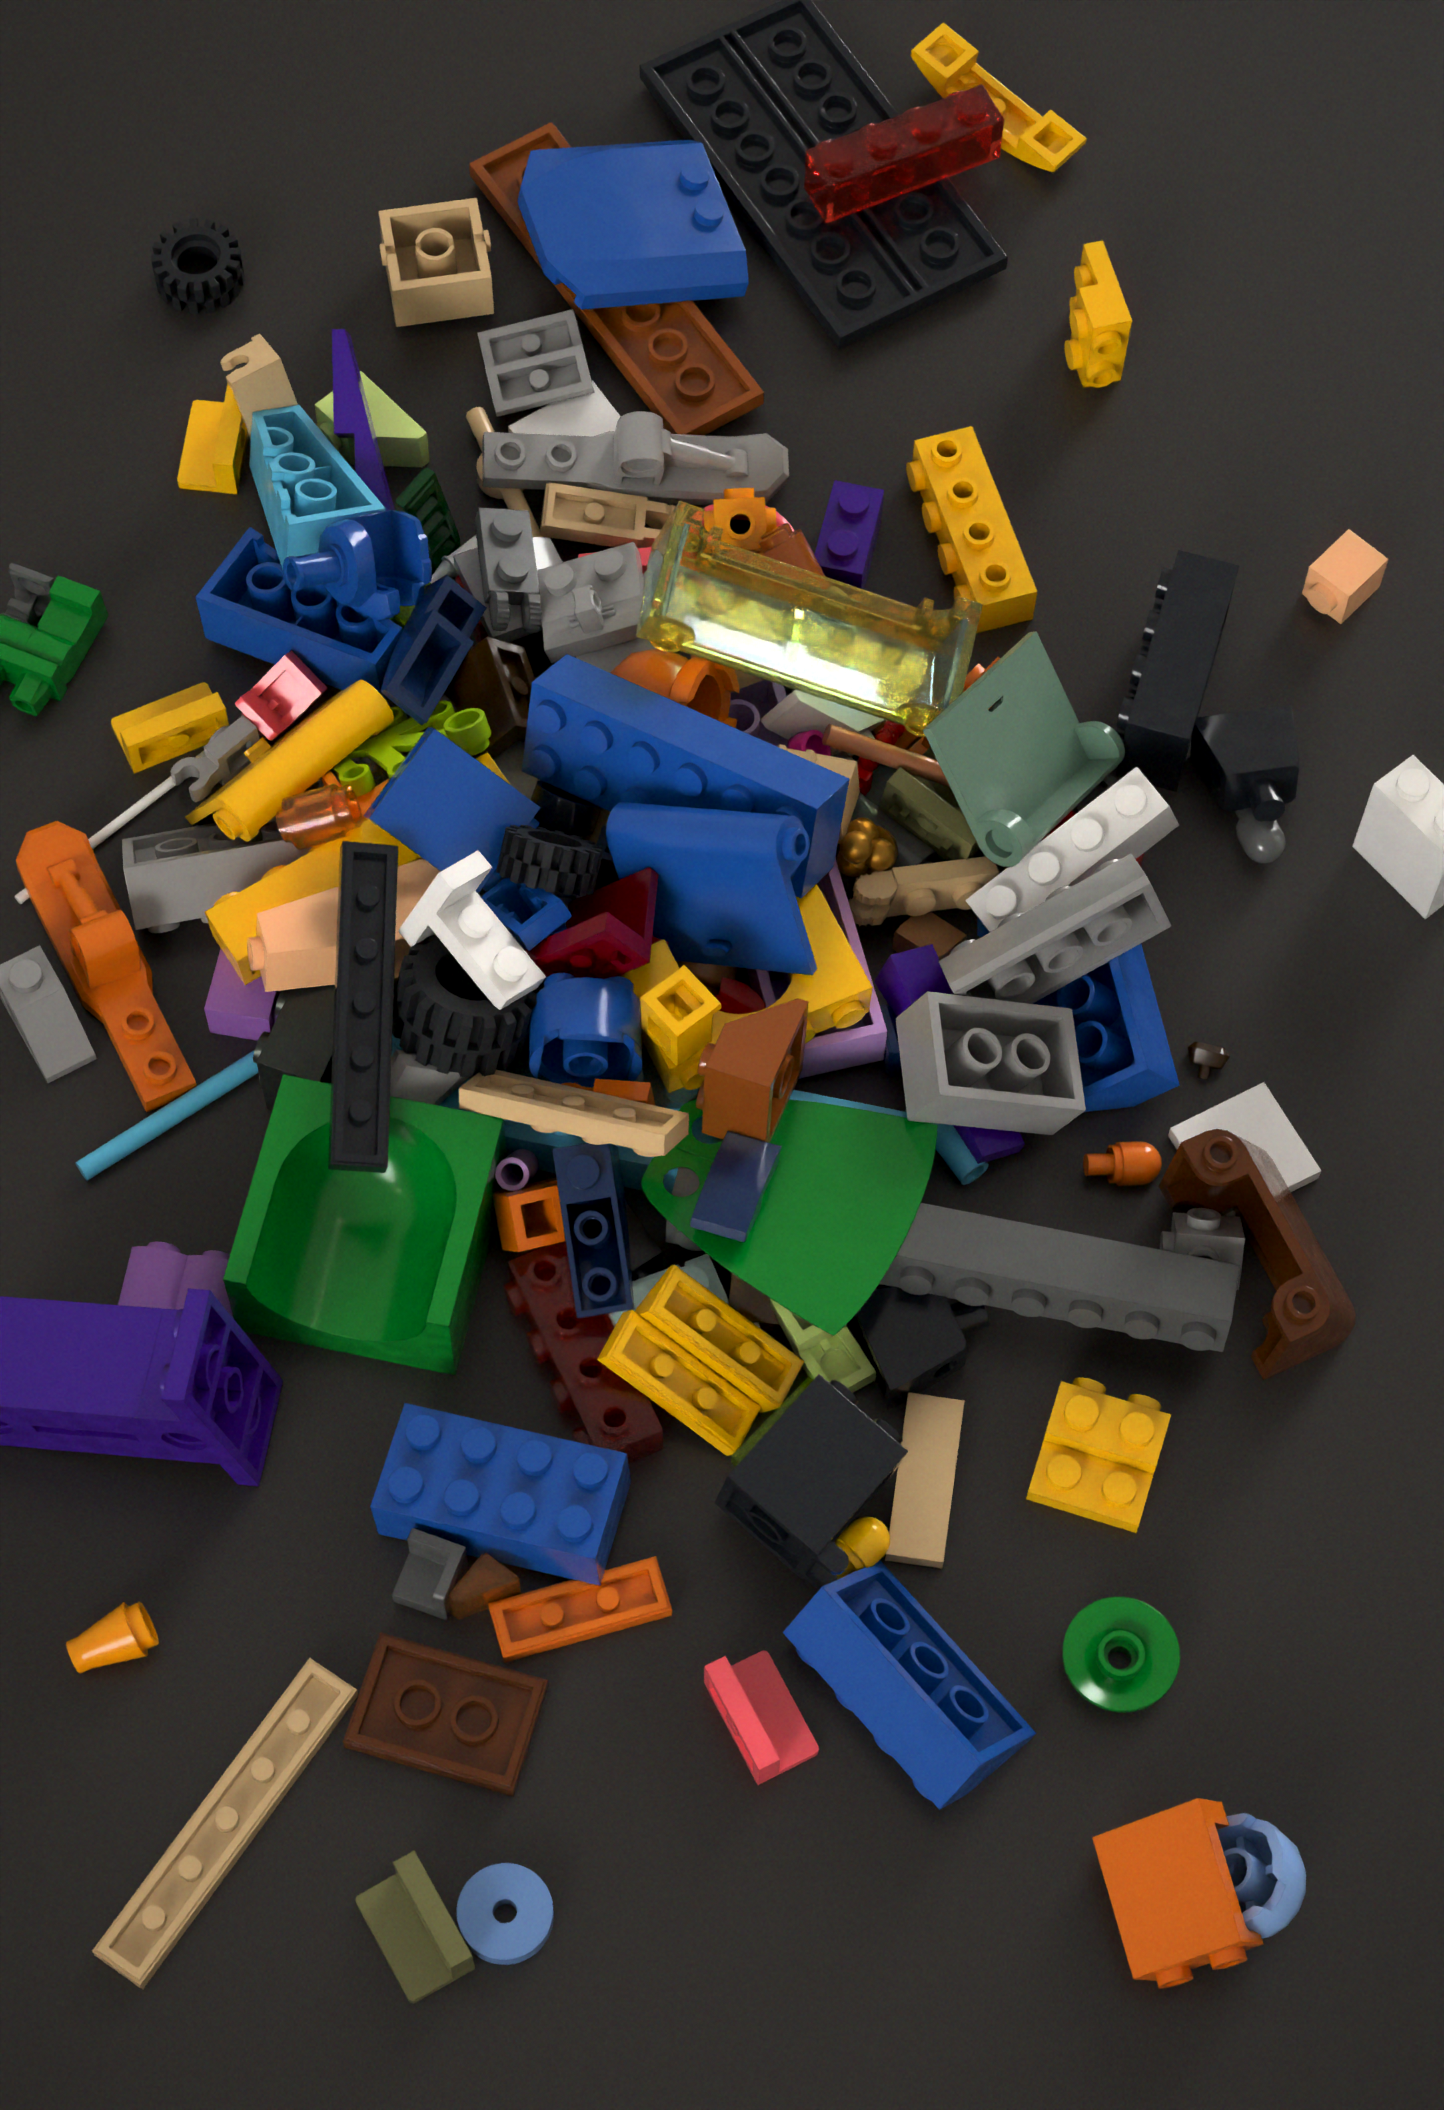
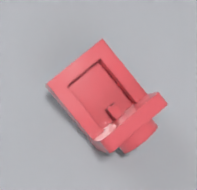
(281, 696)

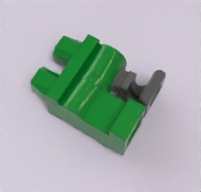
(47, 655)

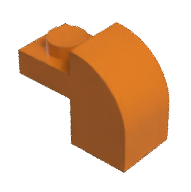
(529, 1216)

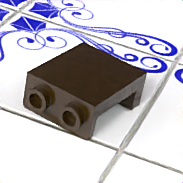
(499, 682)

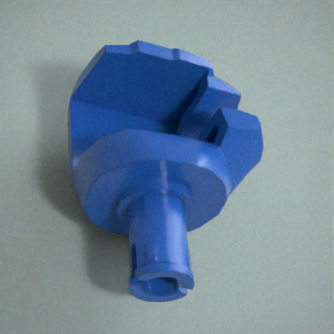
(368, 563)

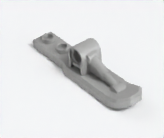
(638, 461)

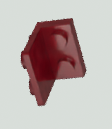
(606, 931)

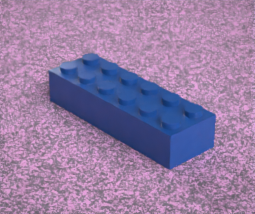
(635, 746)

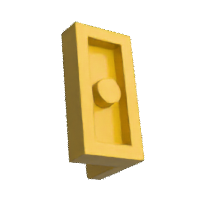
(214, 447)
(169, 726)

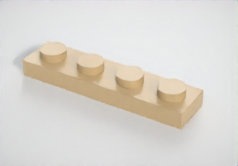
(575, 1111)

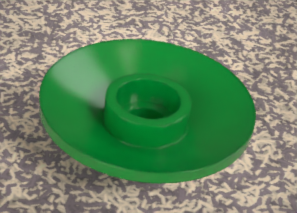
(1127, 1628)

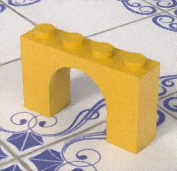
(836, 991)

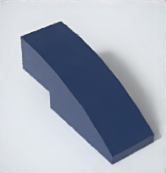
(431, 648)

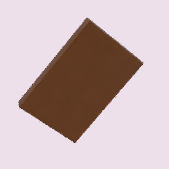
(446, 1714)

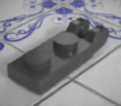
(508, 566)

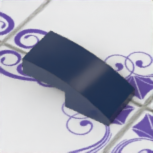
(735, 1186)

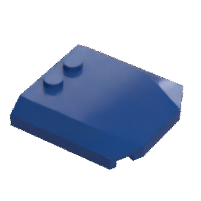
(632, 224)

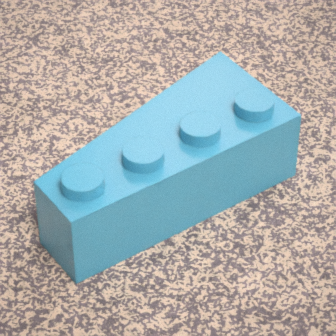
(302, 480)

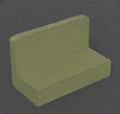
(415, 1930)

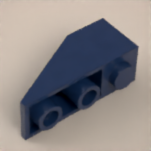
(595, 1227)

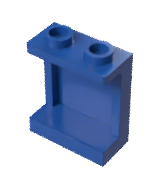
(449, 806)

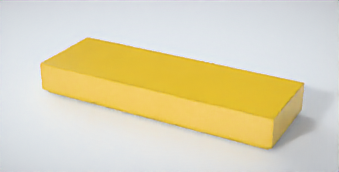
(679, 1382)

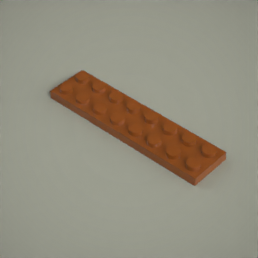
(660, 348)

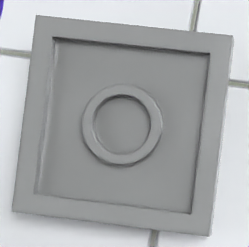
(591, 601)

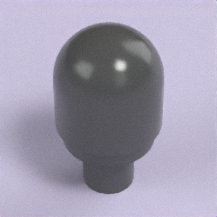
(1260, 840)

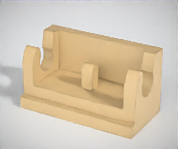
(261, 382)

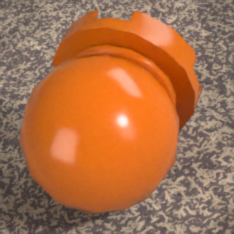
(689, 682)

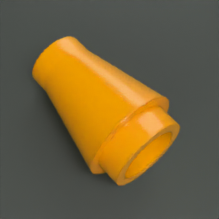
(115, 1638)

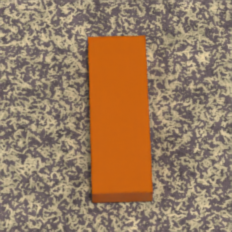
(579, 1610)

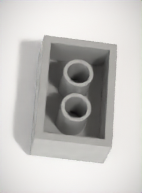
(990, 1064)

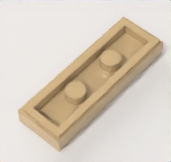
(925, 1480)

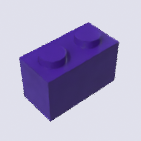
(850, 532)

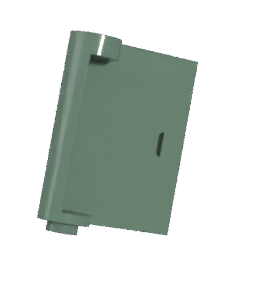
(1024, 757)

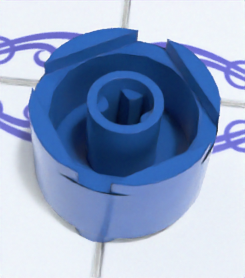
(585, 1030)

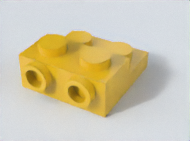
(1097, 320)
(1099, 1454)

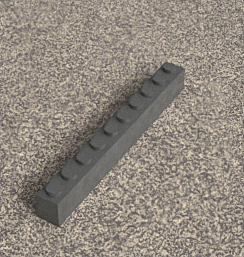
(1053, 1275)

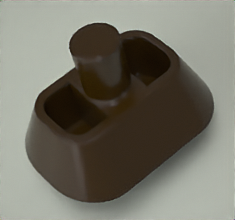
(1207, 1057)

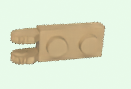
(601, 516)
(919, 889)

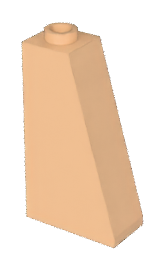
(299, 938)

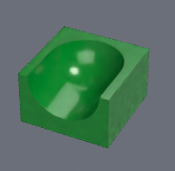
(367, 1256)

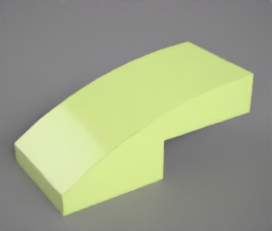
(824, 1354)

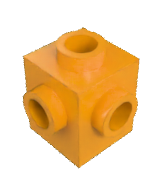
(743, 502)

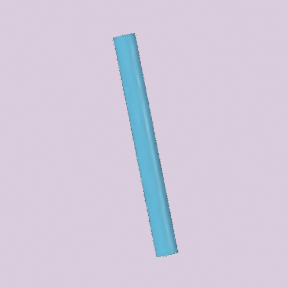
(167, 1117)

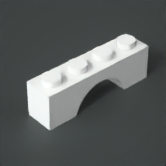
(1115, 824)

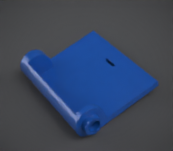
(719, 882)

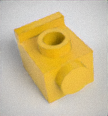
(679, 1015)

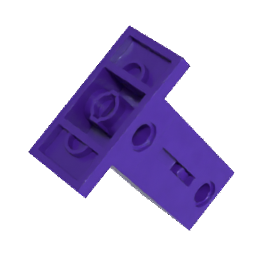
(136, 1382)

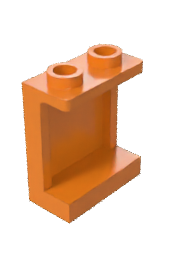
(1174, 1893)

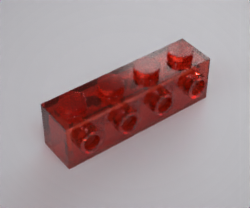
(903, 153)
(602, 1403)

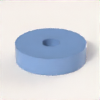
(509, 1941)

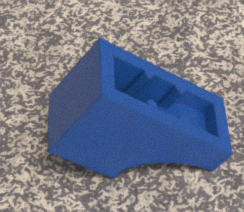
(527, 911)

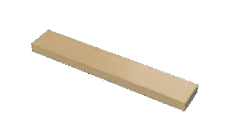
(225, 1823)

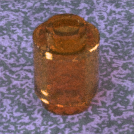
(319, 816)

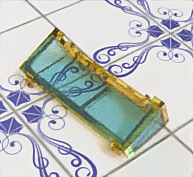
(803, 626)

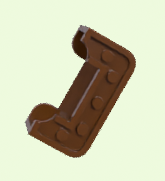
(1310, 1304)

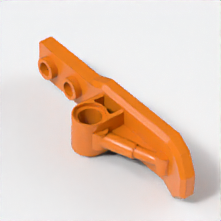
(102, 958)

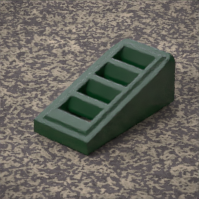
(427, 503)

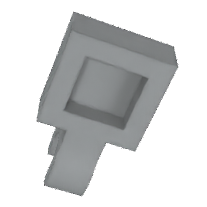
(222, 758)

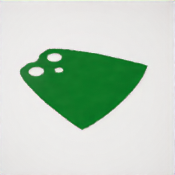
(829, 1212)

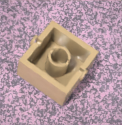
(436, 262)

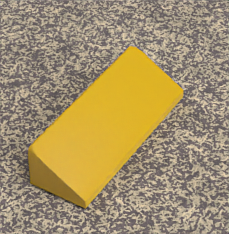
(721, 1338)

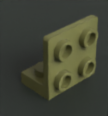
(929, 813)

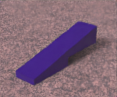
(354, 419)
(904, 981)

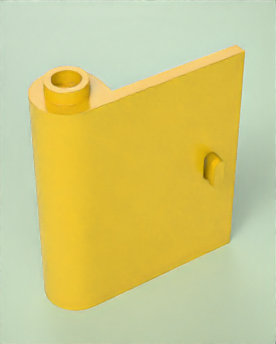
(295, 760)

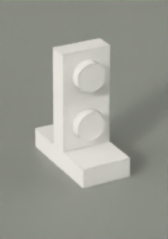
(473, 932)

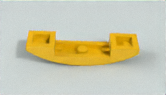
(952, 67)

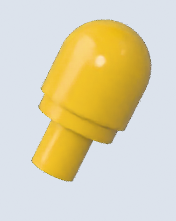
(864, 1543)

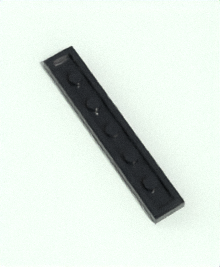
(363, 1008)

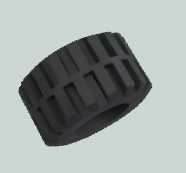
(449, 1018)

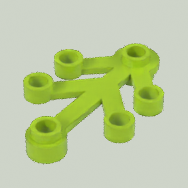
(465, 728)

